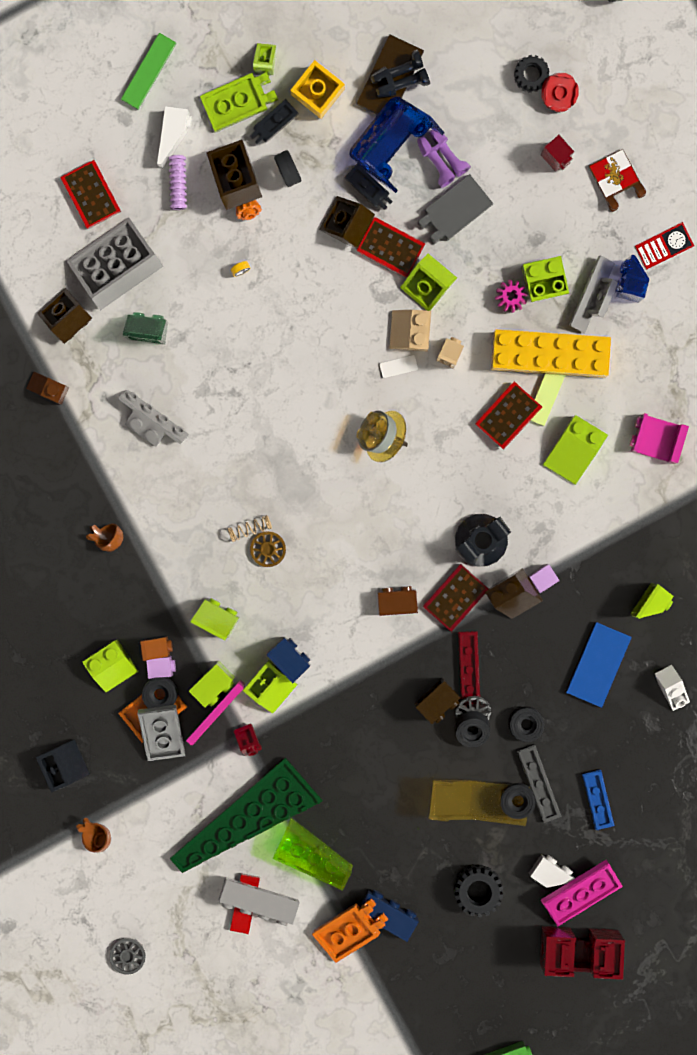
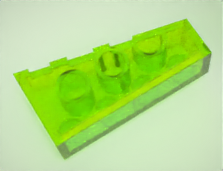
(311, 856)

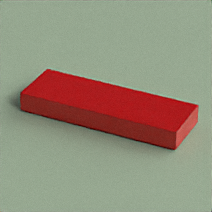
(241, 921)

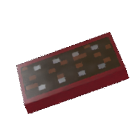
(455, 597)

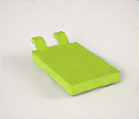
(237, 101)

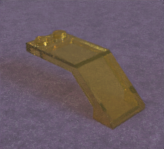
(471, 801)

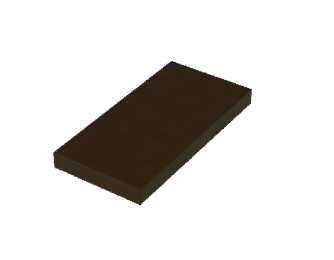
(392, 55)

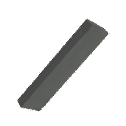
(539, 783)

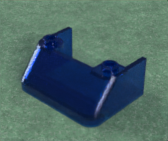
(387, 135)

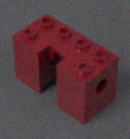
(564, 955)

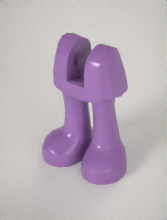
(446, 175)

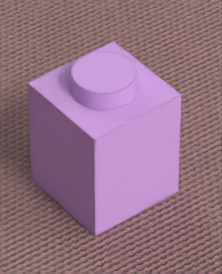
(543, 578)
(161, 667)

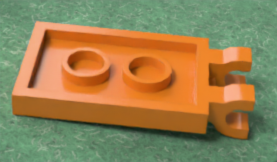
(349, 930)

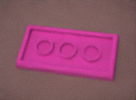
(216, 712)
(581, 893)

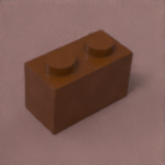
(397, 602)

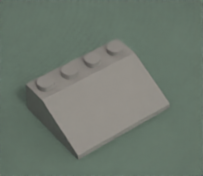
(114, 264)

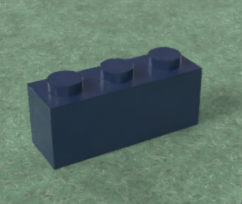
(399, 921)

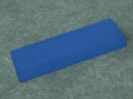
(598, 799)

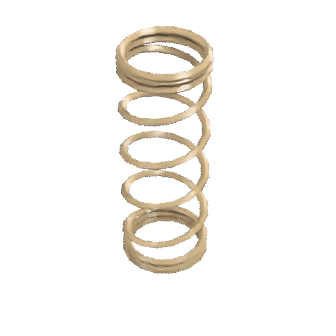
(233, 536)

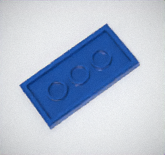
(598, 664)

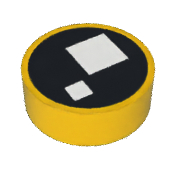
(240, 268)

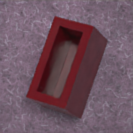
(558, 153)

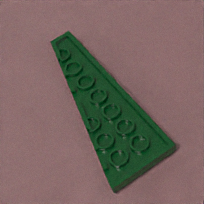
(267, 803)

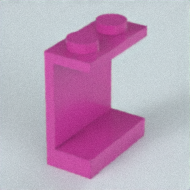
(659, 438)

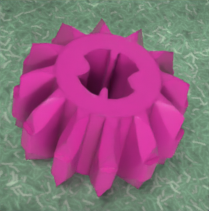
(504, 298)

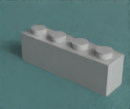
(259, 901)

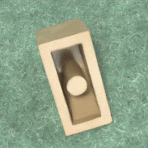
(450, 352)

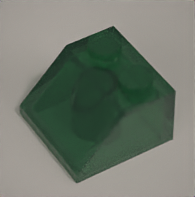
(146, 328)

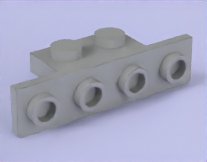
(595, 296)
(149, 422)

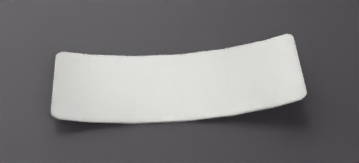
(398, 366)

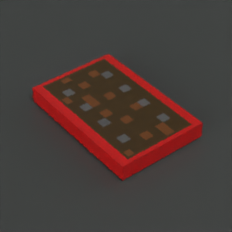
(90, 194)
(390, 247)
(508, 415)

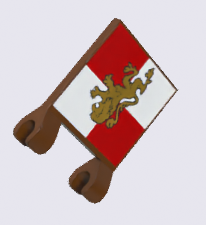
(614, 176)

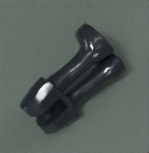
(389, 90)

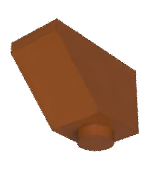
(156, 648)

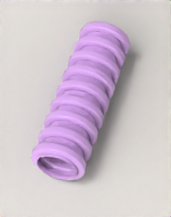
(177, 182)

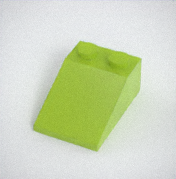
(575, 449)
(215, 618)

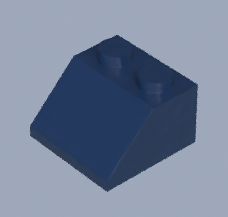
(289, 659)

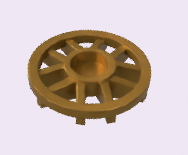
(268, 549)

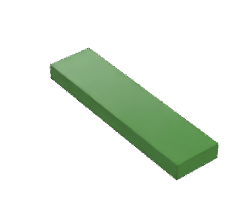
(148, 71)

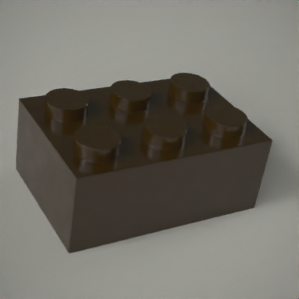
(234, 174)

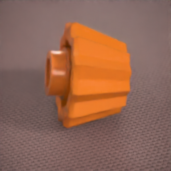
(248, 210)

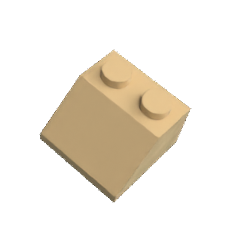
(410, 330)

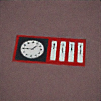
(664, 246)

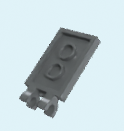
(456, 209)

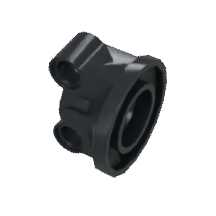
(466, 535)

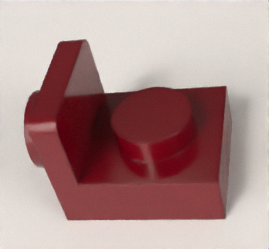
(247, 740)

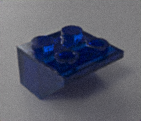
(633, 282)

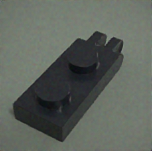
(274, 122)
(368, 187)

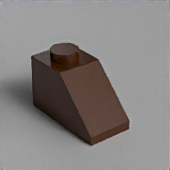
(47, 388)

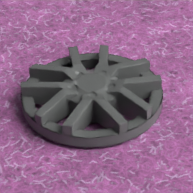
(473, 707)
(127, 956)

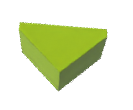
(264, 59)

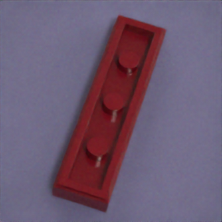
(469, 665)

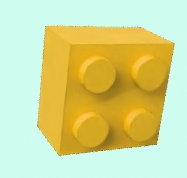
(317, 89)

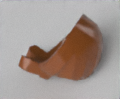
(107, 538)
(94, 836)

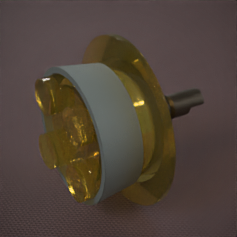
(382, 435)

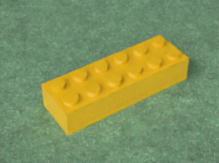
(551, 353)

